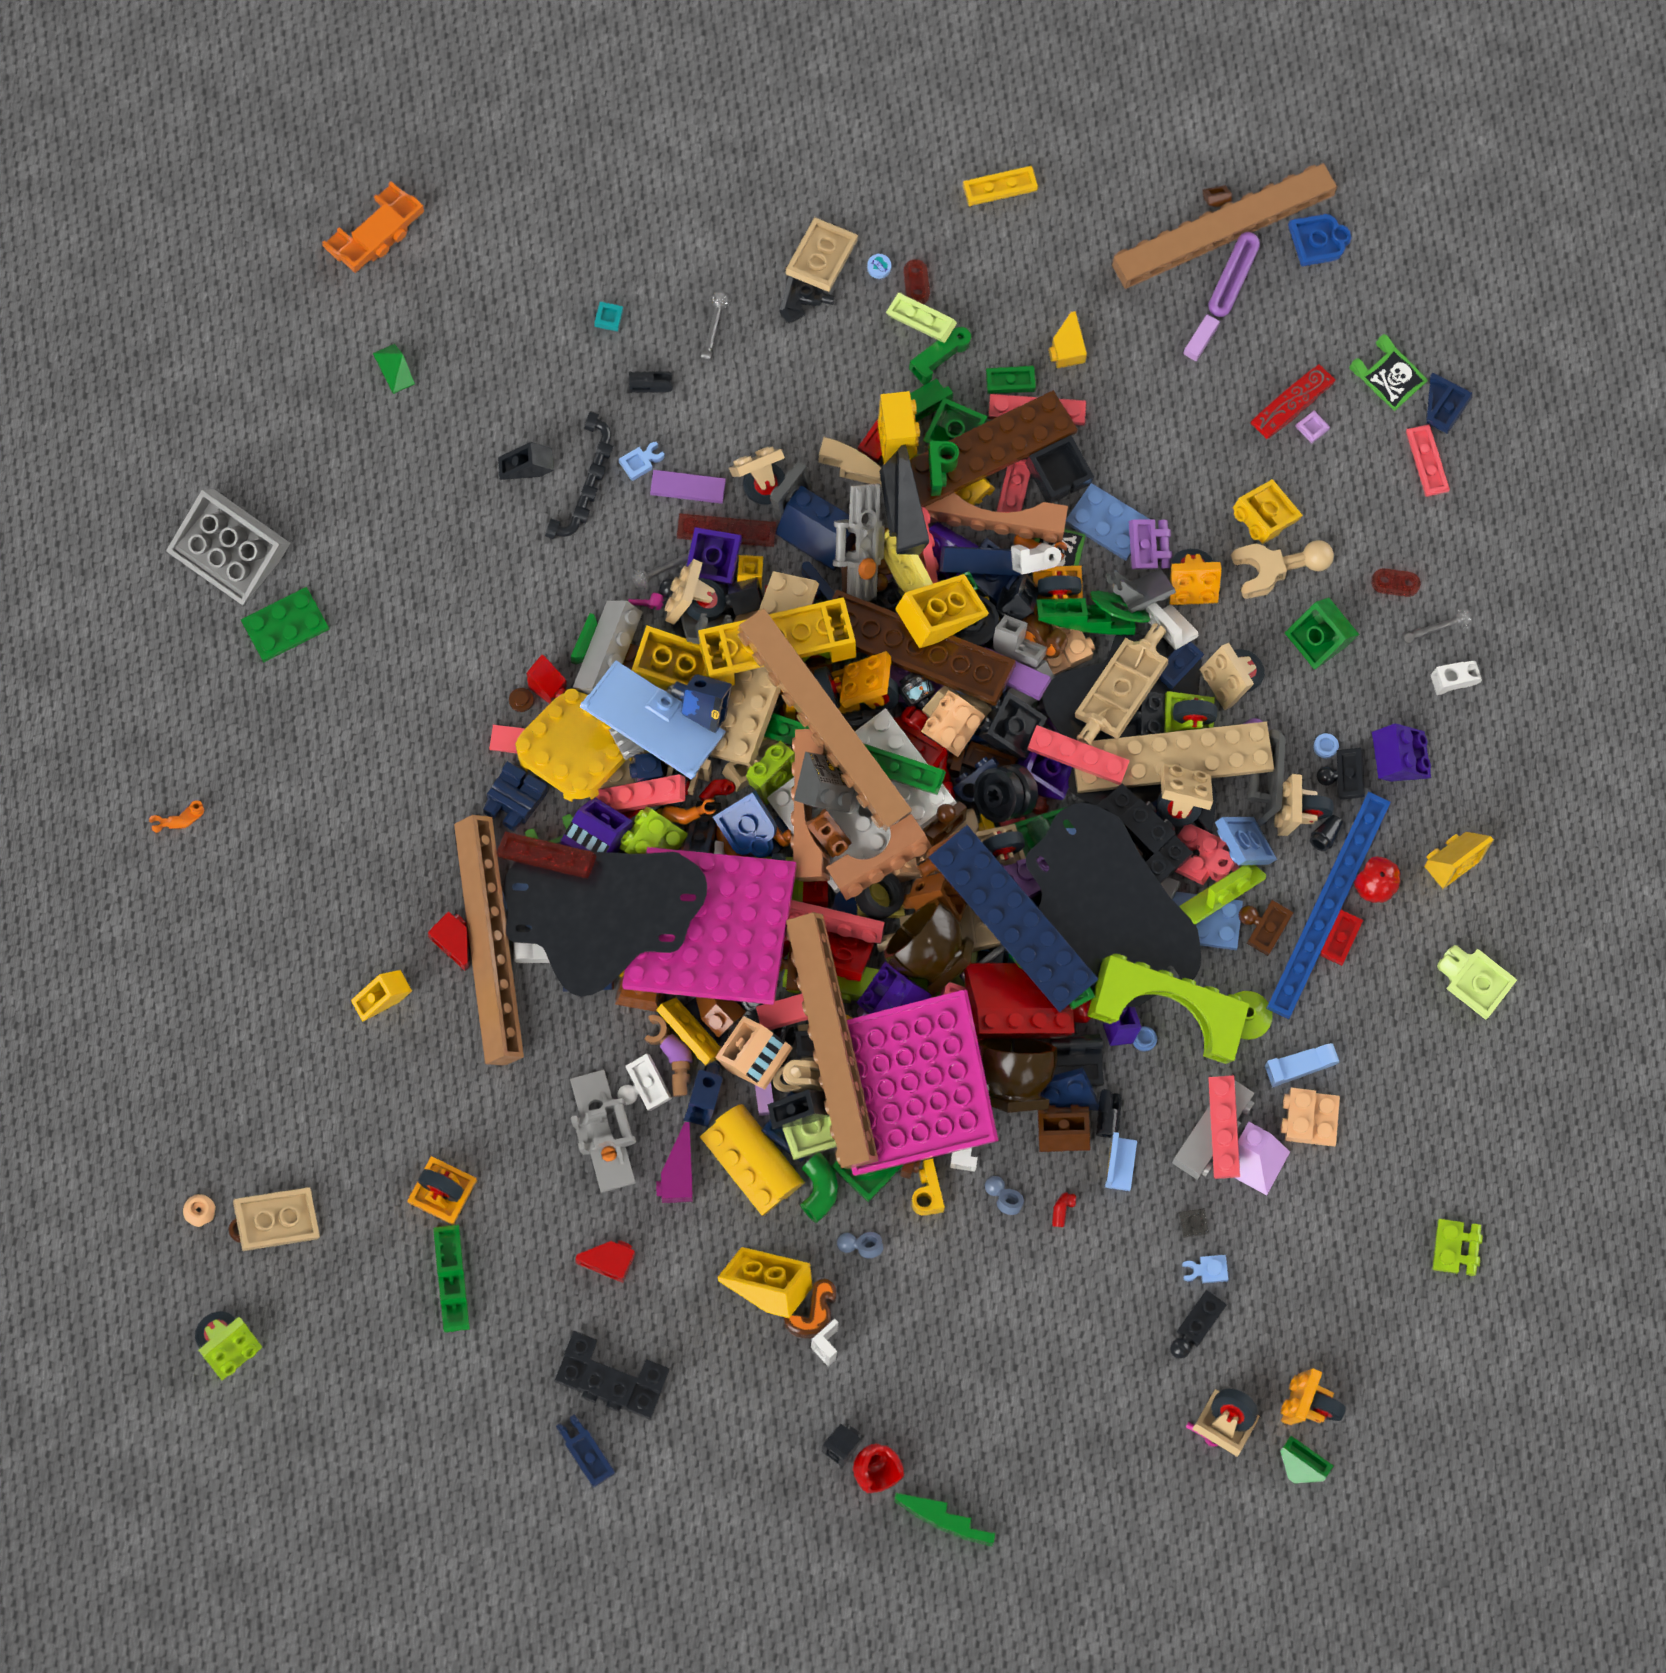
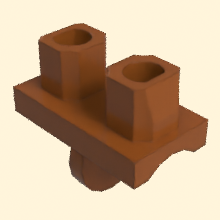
(829, 833)

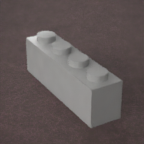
(608, 643)
(1197, 1150)

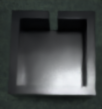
(1059, 469)

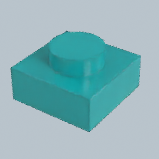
(608, 316)

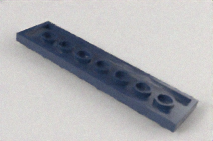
(1013, 918)

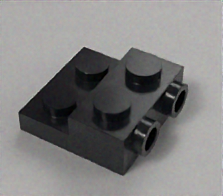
(1011, 725)

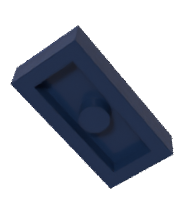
(1180, 663)

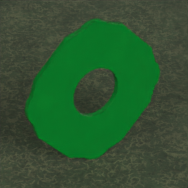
(1104, 600)

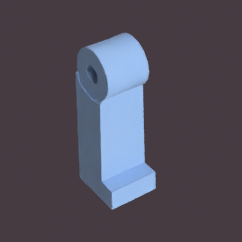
(1301, 1064)

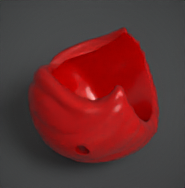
(1372, 885)
(877, 1468)

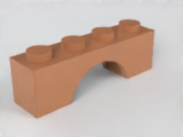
(855, 874)

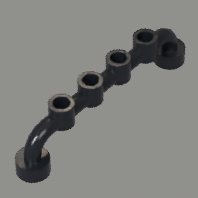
(588, 491)

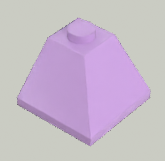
(1260, 1158)

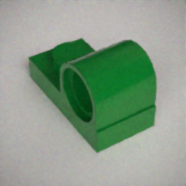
(939, 466)

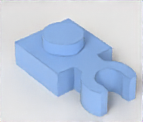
(639, 462)
(1210, 1269)

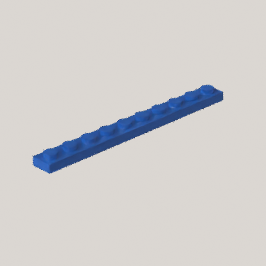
(1328, 905)

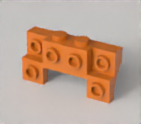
(378, 231)

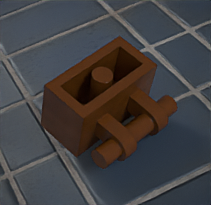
(1064, 1129)

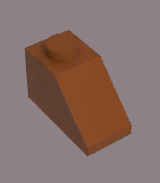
(719, 1014)

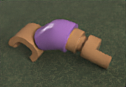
(677, 1053)

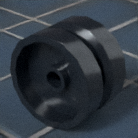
(983, 631)
(1005, 792)

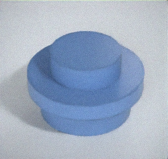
(1145, 1039)

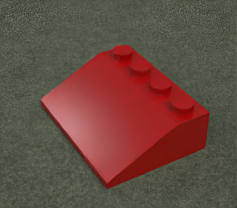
(1011, 1005)

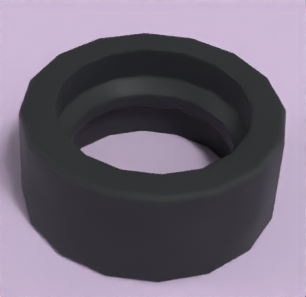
(872, 908)

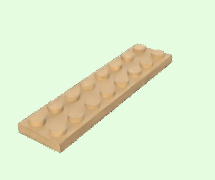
(753, 693)
(1214, 750)

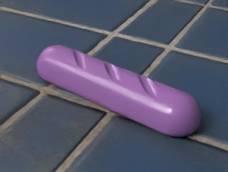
(1234, 274)

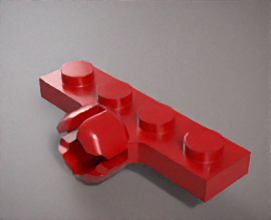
(911, 724)

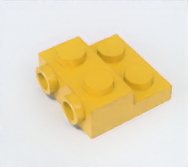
(1266, 511)

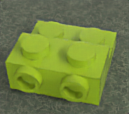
(771, 771)
(651, 831)

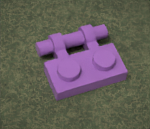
(1144, 546)

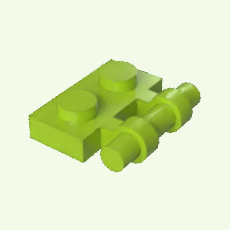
(1448, 1247)

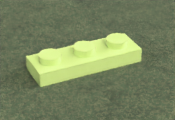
(921, 317)

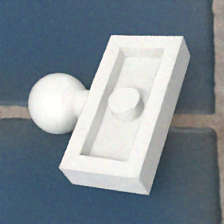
(647, 1084)

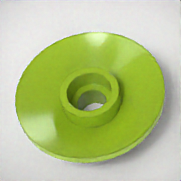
(1262, 1018)

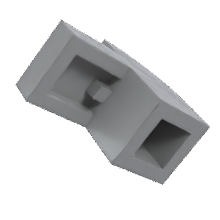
(1011, 642)

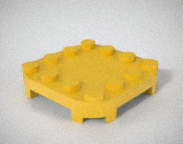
(569, 748)

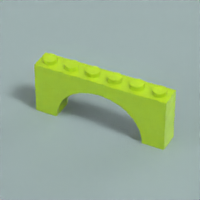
(1217, 1014)

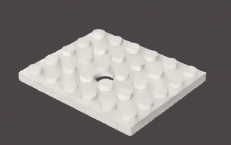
(865, 836)

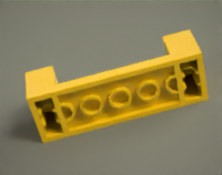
(808, 629)

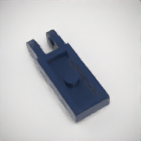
(586, 1453)

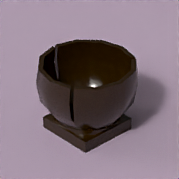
(935, 950)
(1019, 1075)

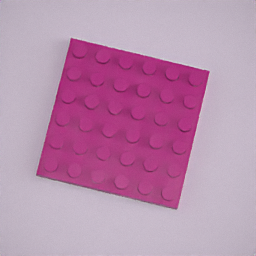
(732, 940)
(922, 1080)

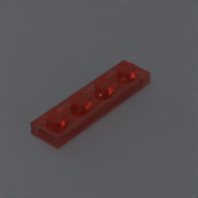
(752, 531)
(546, 855)

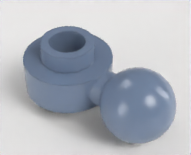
(1008, 1200)
(847, 1243)

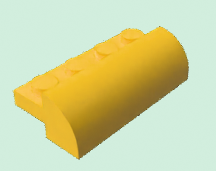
(752, 1159)

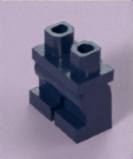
(508, 796)

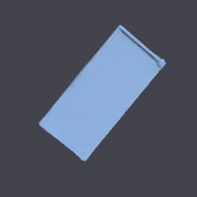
(651, 719)

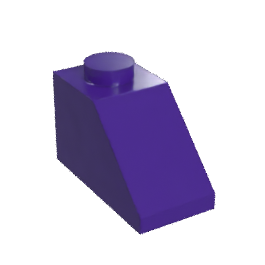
(1125, 1029)

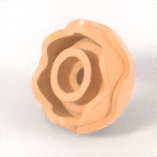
(204, 1216)

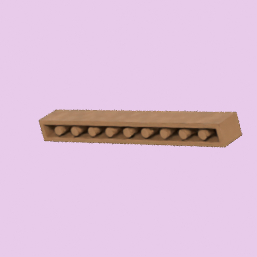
(1223, 225)
(824, 720)
(488, 940)
(831, 1041)

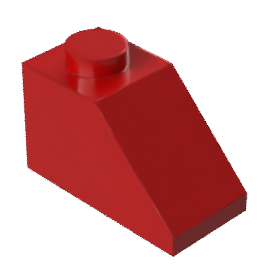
(546, 680)
(452, 938)
(608, 1259)

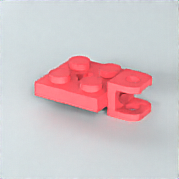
(1213, 857)

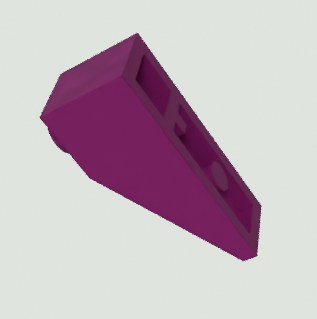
(677, 1172)

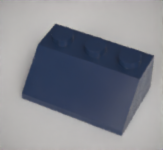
(810, 526)

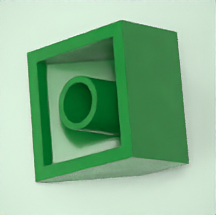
(952, 421)
(1321, 632)

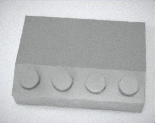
(227, 545)

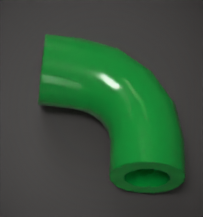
(824, 1187)

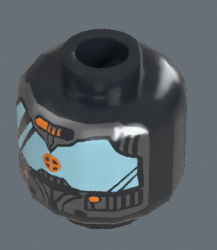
(916, 690)

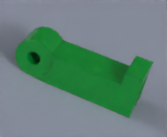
(938, 353)

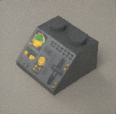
(822, 784)

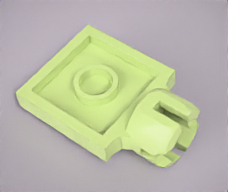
(1475, 979)
(809, 1138)

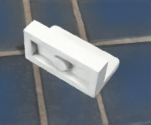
(1177, 628)
(822, 1346)

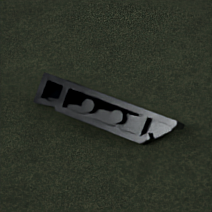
(903, 504)

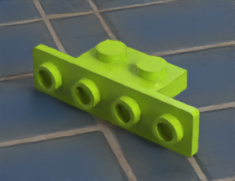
(1222, 892)

